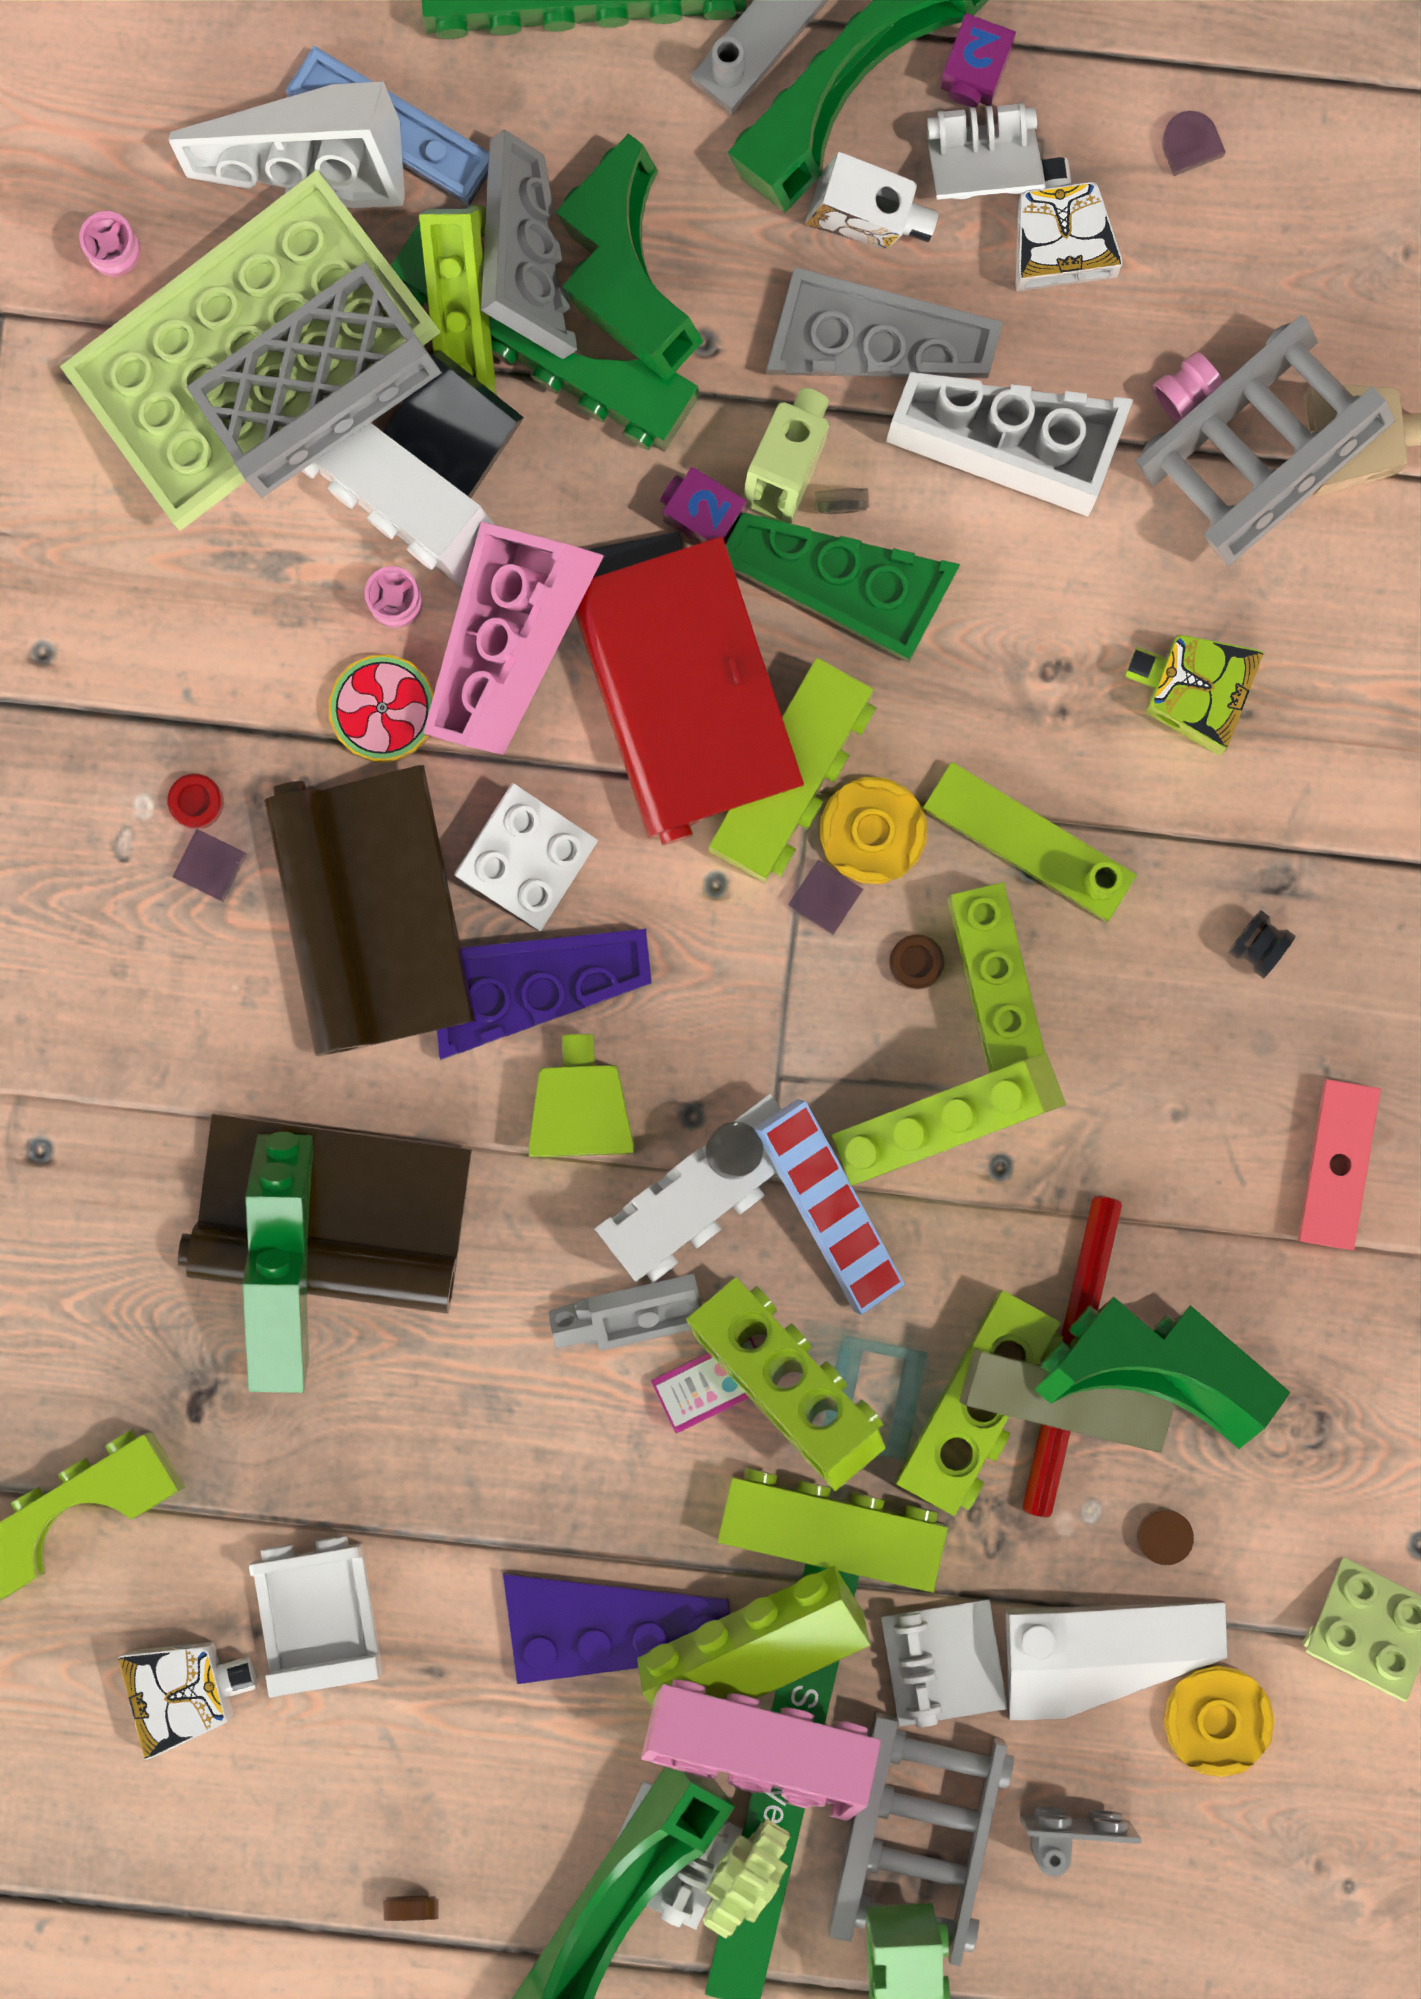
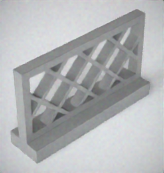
(345, 408)

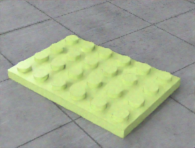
(238, 290)

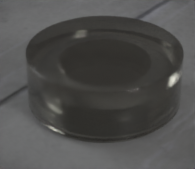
(842, 501)
(734, 1150)

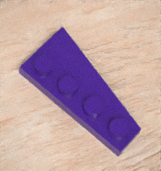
(543, 980)
(595, 1628)

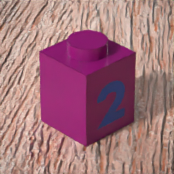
(977, 61)
(701, 507)

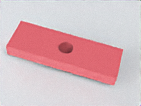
(1347, 1130)

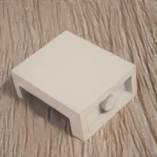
(316, 1617)

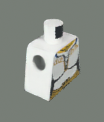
(849, 200)
(1063, 233)
(181, 1692)

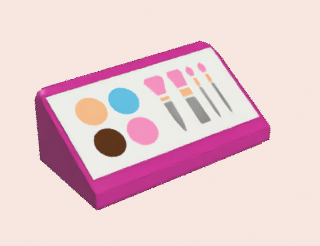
(697, 1390)

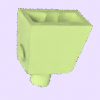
(787, 457)

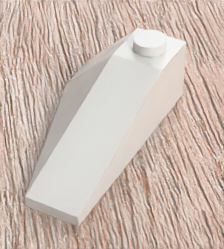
(337, 129)
(1092, 1655)

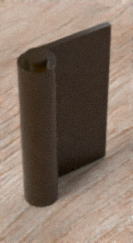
(369, 910)
(378, 1214)

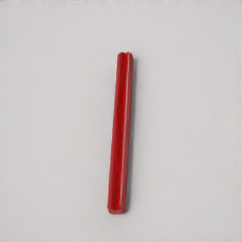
(1086, 1291)

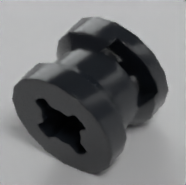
(1266, 947)

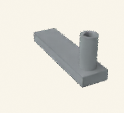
(752, 48)

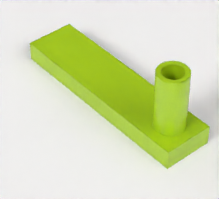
(455, 287)
(1029, 842)

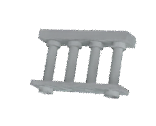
(1274, 490)
(867, 1854)

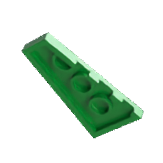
(853, 584)

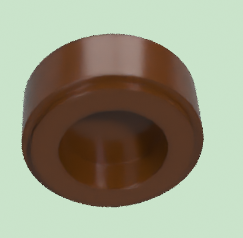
(916, 962)
(1165, 1537)
(410, 1908)

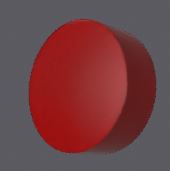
(195, 801)

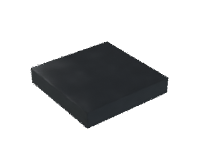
(454, 425)

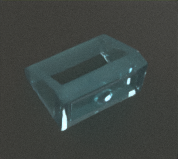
(908, 1392)

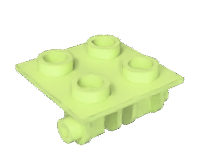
(1369, 1630)

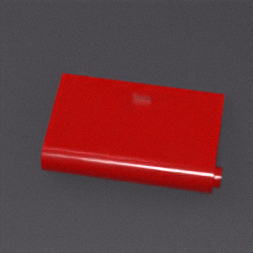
(686, 688)

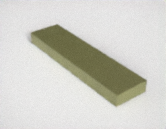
(1116, 1415)

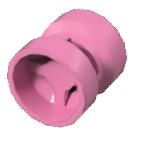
(102, 235)
(1188, 387)
(389, 588)

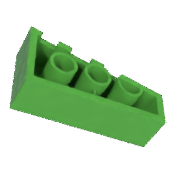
(906, 1952)

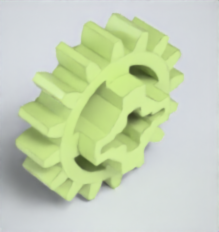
(746, 1878)

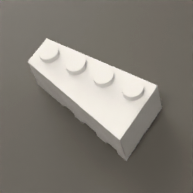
(1013, 435)
(404, 499)
(683, 1207)

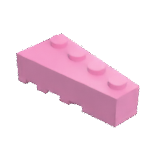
(505, 633)
(762, 1748)

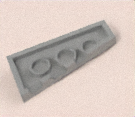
(520, 248)
(867, 331)

